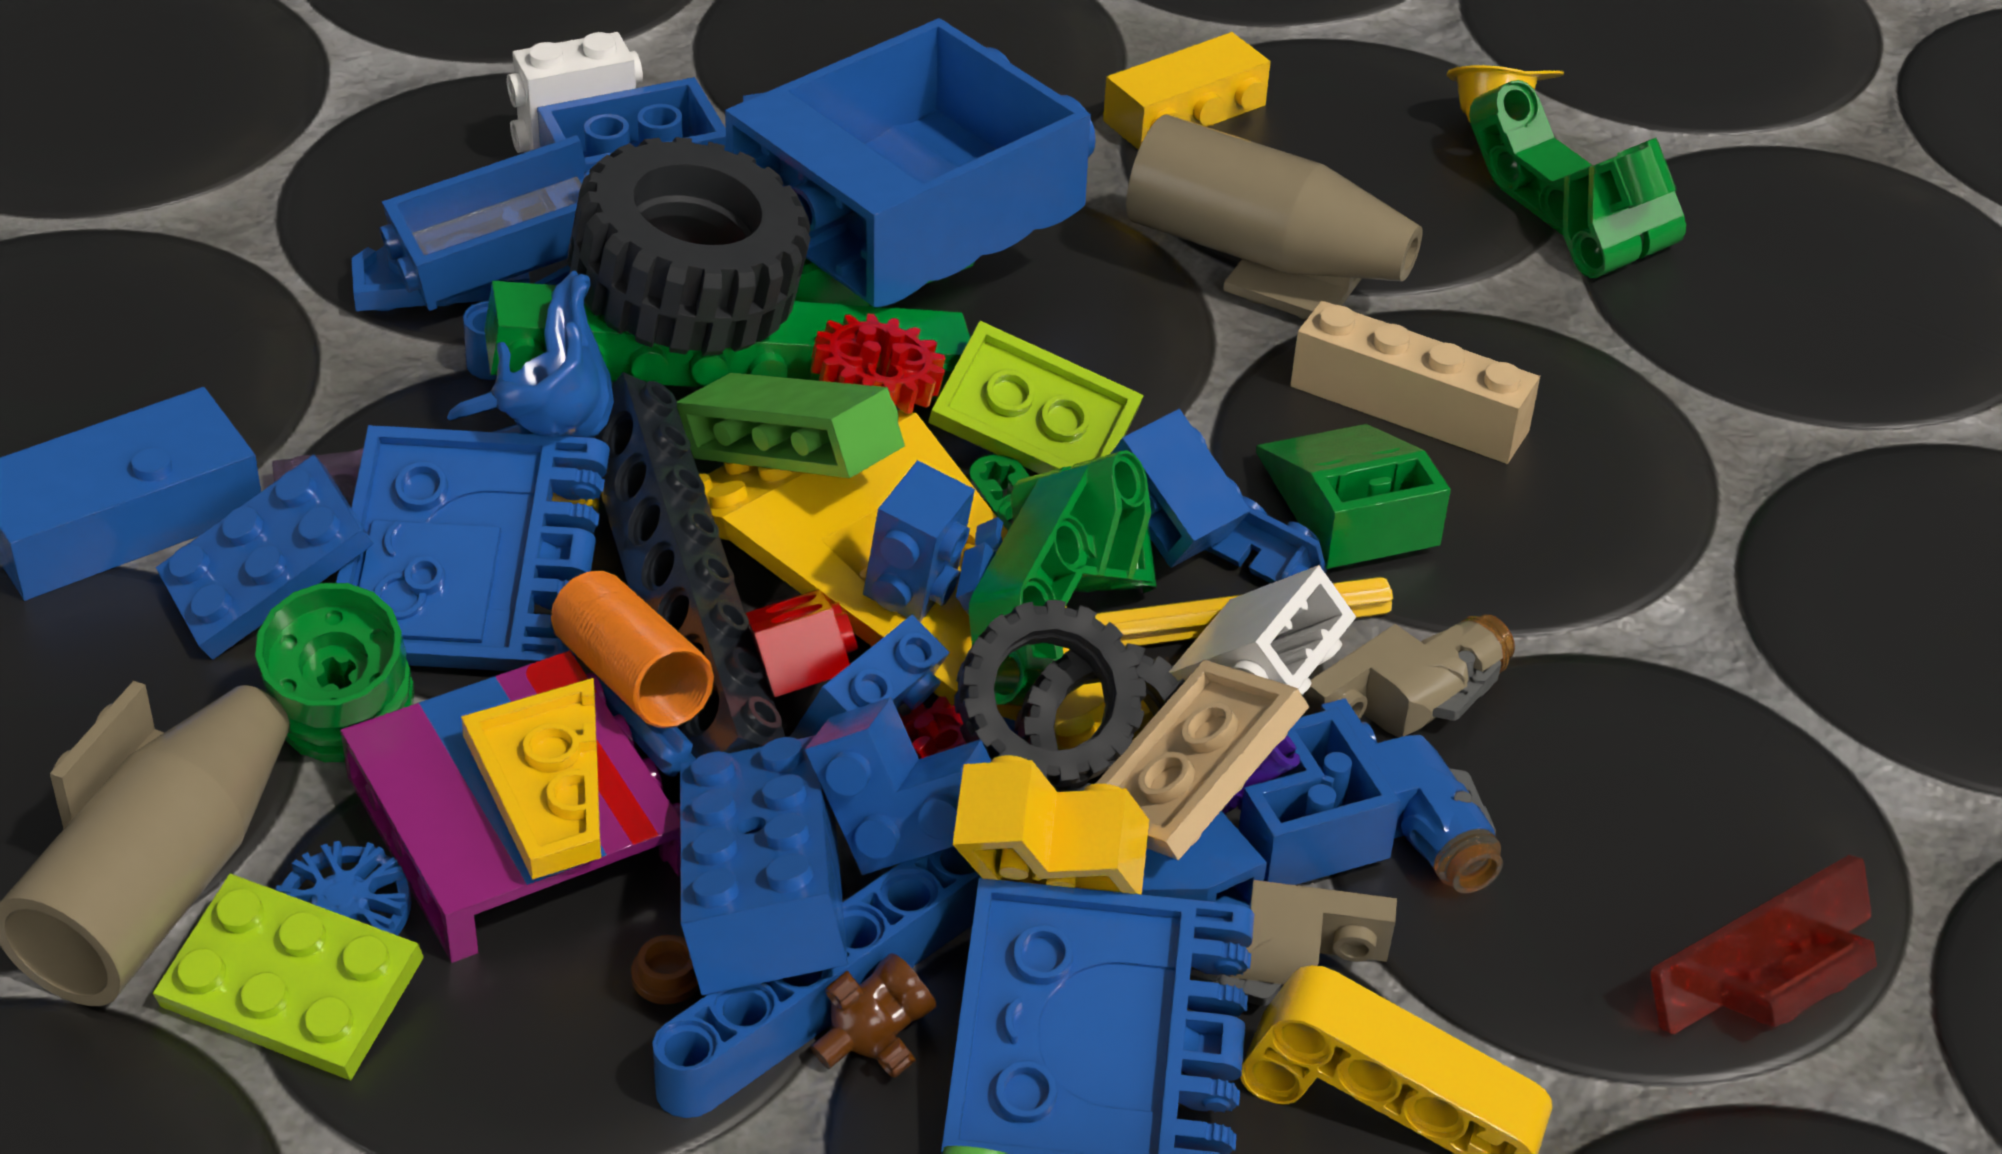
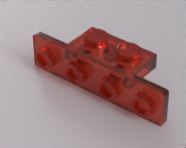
(1775, 955)

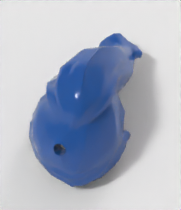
(569, 384)

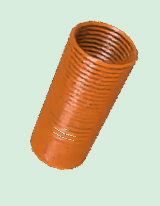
(632, 649)

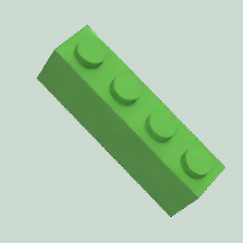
(791, 424)

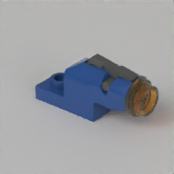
(1437, 807)

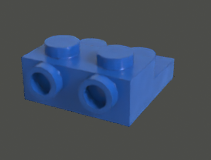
(895, 667)

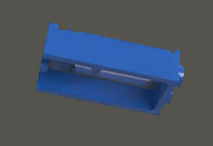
(486, 222)

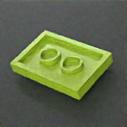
(1032, 403)
(289, 976)

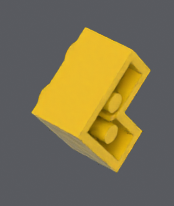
(1027, 832)

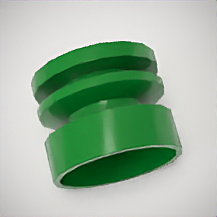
(332, 663)

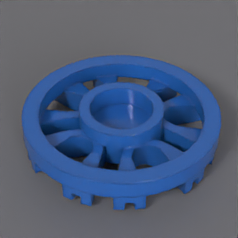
(347, 890)

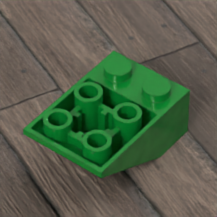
(1360, 492)

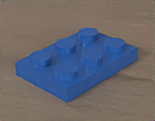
(262, 554)

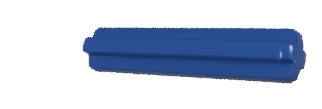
(662, 745)

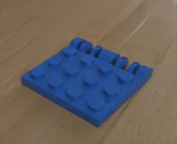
(488, 483)
(1085, 1023)

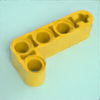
(1393, 1064)

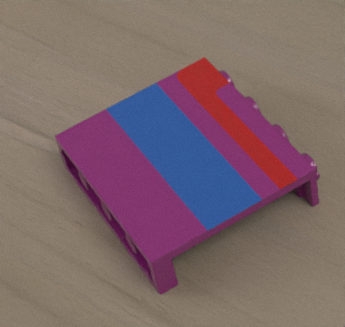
(444, 822)

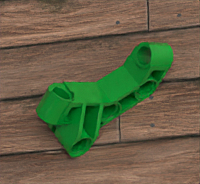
(1604, 209)
(1068, 534)

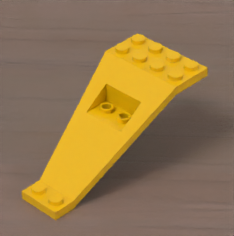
(820, 537)

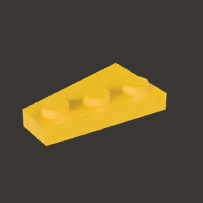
(543, 774)

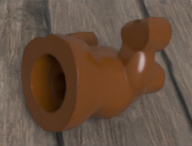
(873, 1013)

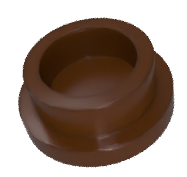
(664, 970)

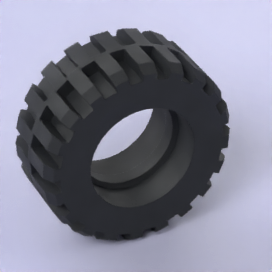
(688, 245)

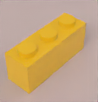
(1193, 84)

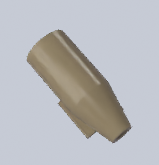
(1289, 218)
(140, 837)

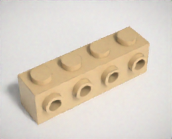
(1414, 381)

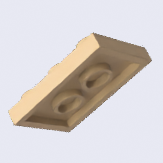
(1203, 750)

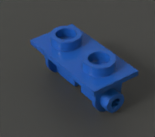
(1281, 547)

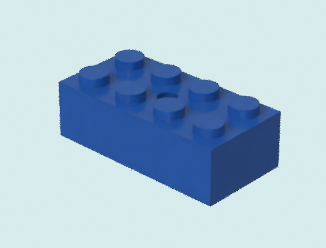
(759, 867)

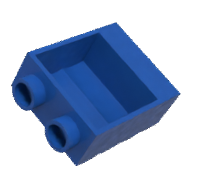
(918, 157)

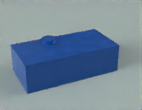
(120, 491)

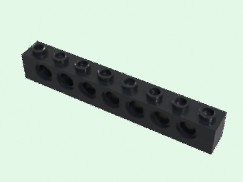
(679, 564)

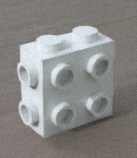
(565, 73)
(1275, 631)

